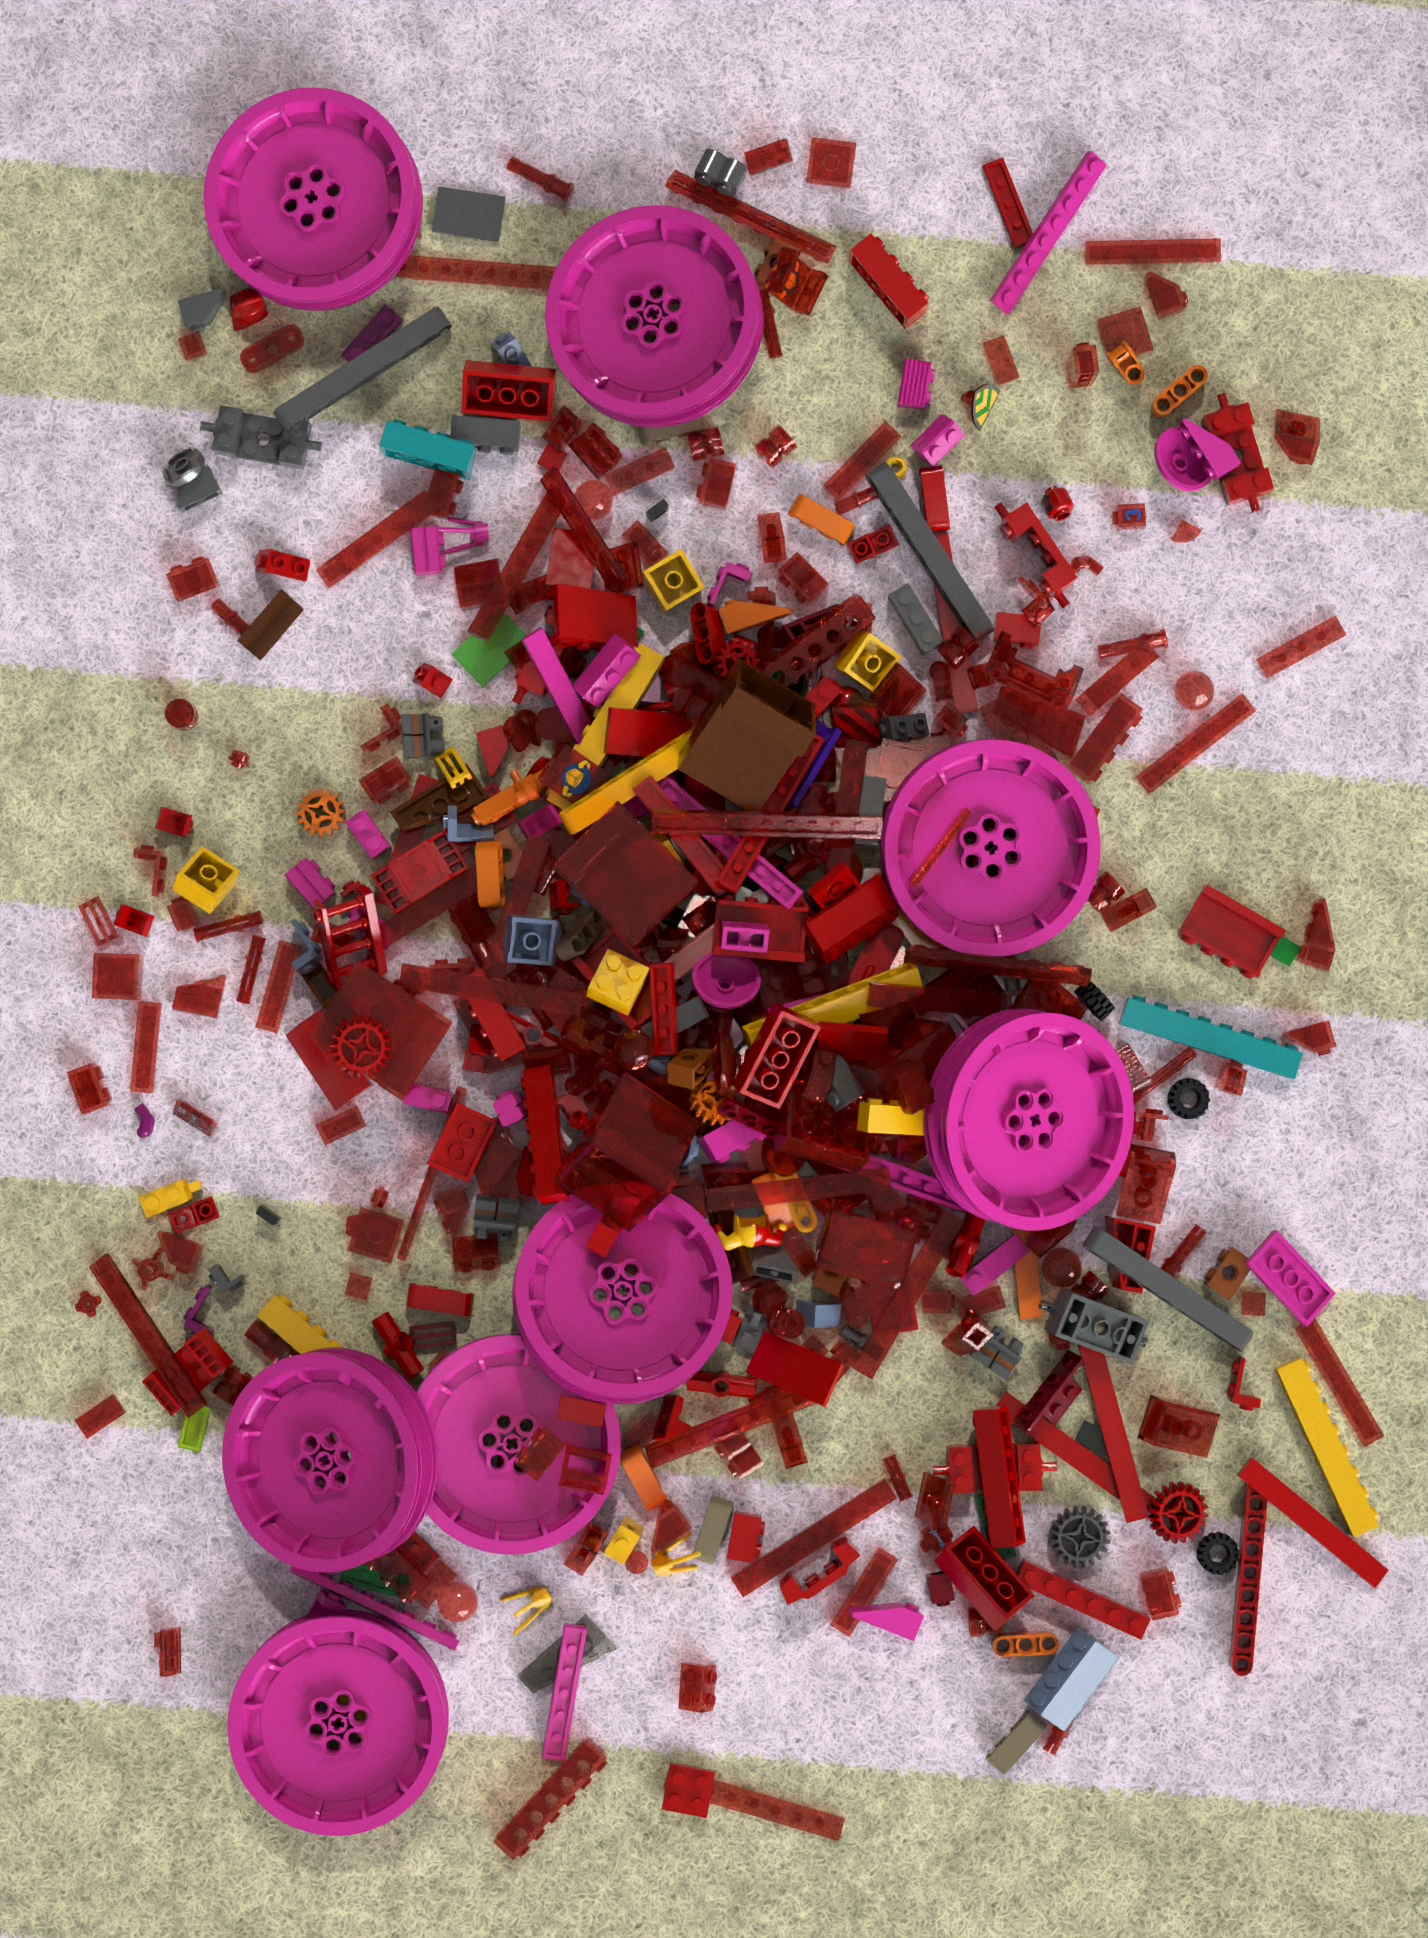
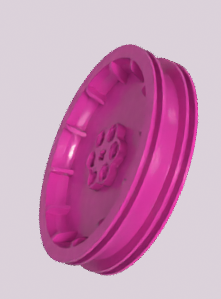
(292, 141)
(629, 261)
(1052, 841)
(978, 1092)
(631, 1355)
(385, 1480)
(500, 1506)
(295, 1769)

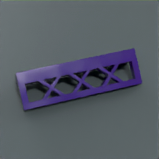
(830, 736)

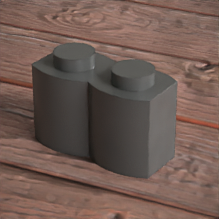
(720, 172)

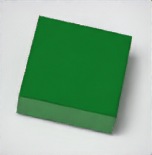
(1285, 951)

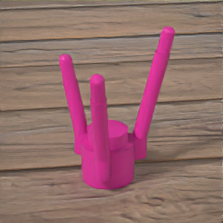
(477, 530)

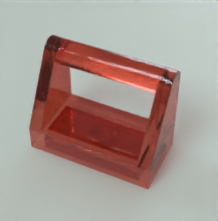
(583, 1480)

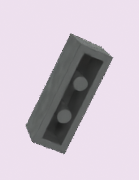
(487, 433)
(915, 619)

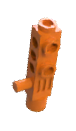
(509, 798)

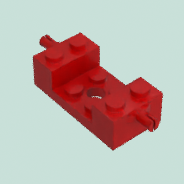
(1250, 478)
(1023, 522)
(527, 677)
(964, 1469)

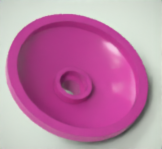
(1178, 463)
(735, 974)

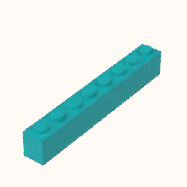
(1211, 1038)

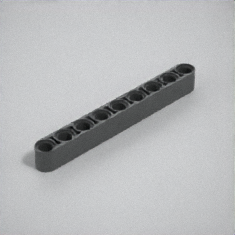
(362, 369)
(929, 551)
(1167, 1288)

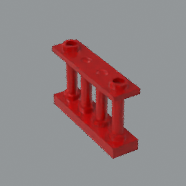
(371, 940)

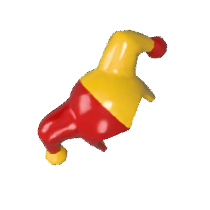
(750, 1233)

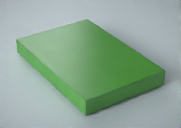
(487, 659)

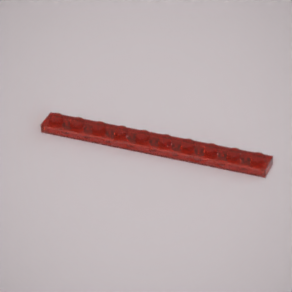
(766, 823)

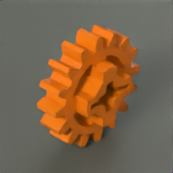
(324, 802)
(705, 1101)

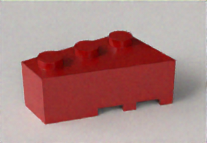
(1135, 1236)

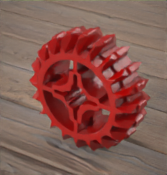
(353, 1065)
(1177, 1494)

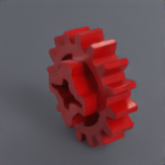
(726, 658)

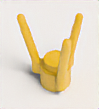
(664, 1565)
(540, 1599)

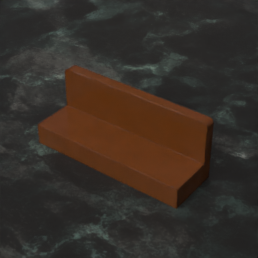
(270, 624)

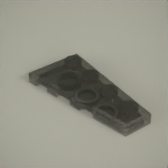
(542, 1670)

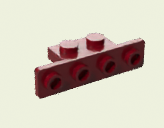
(751, 1114)
(1053, 1395)

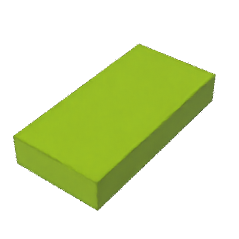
(194, 1430)

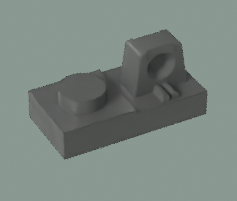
(750, 1330)

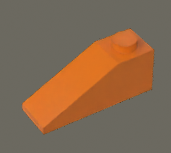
(742, 615)

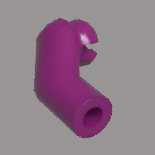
(147, 1121)

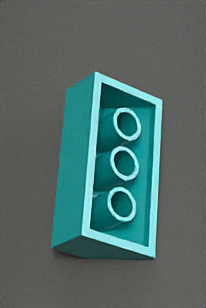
(427, 449)

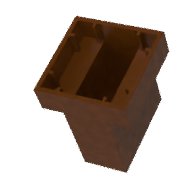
(748, 737)

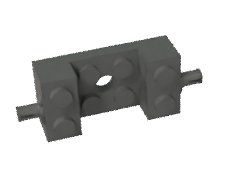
(237, 436)
(1076, 1319)

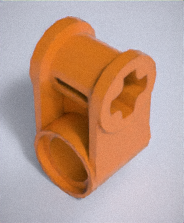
(1123, 360)

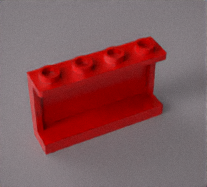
(591, 617)
(785, 927)
(1230, 932)
(589, 963)

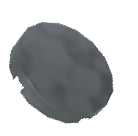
(183, 467)

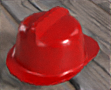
(247, 308)

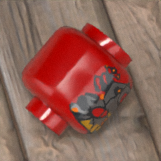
(1057, 503)

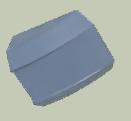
(531, 940)

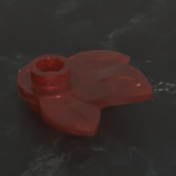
(522, 733)

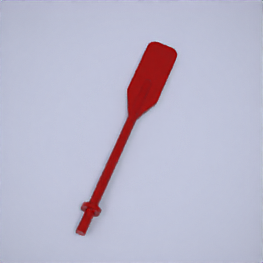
(552, 726)
(877, 953)

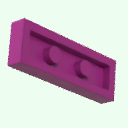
(374, 332)

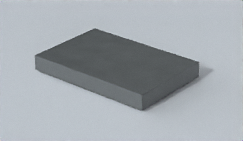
(468, 214)

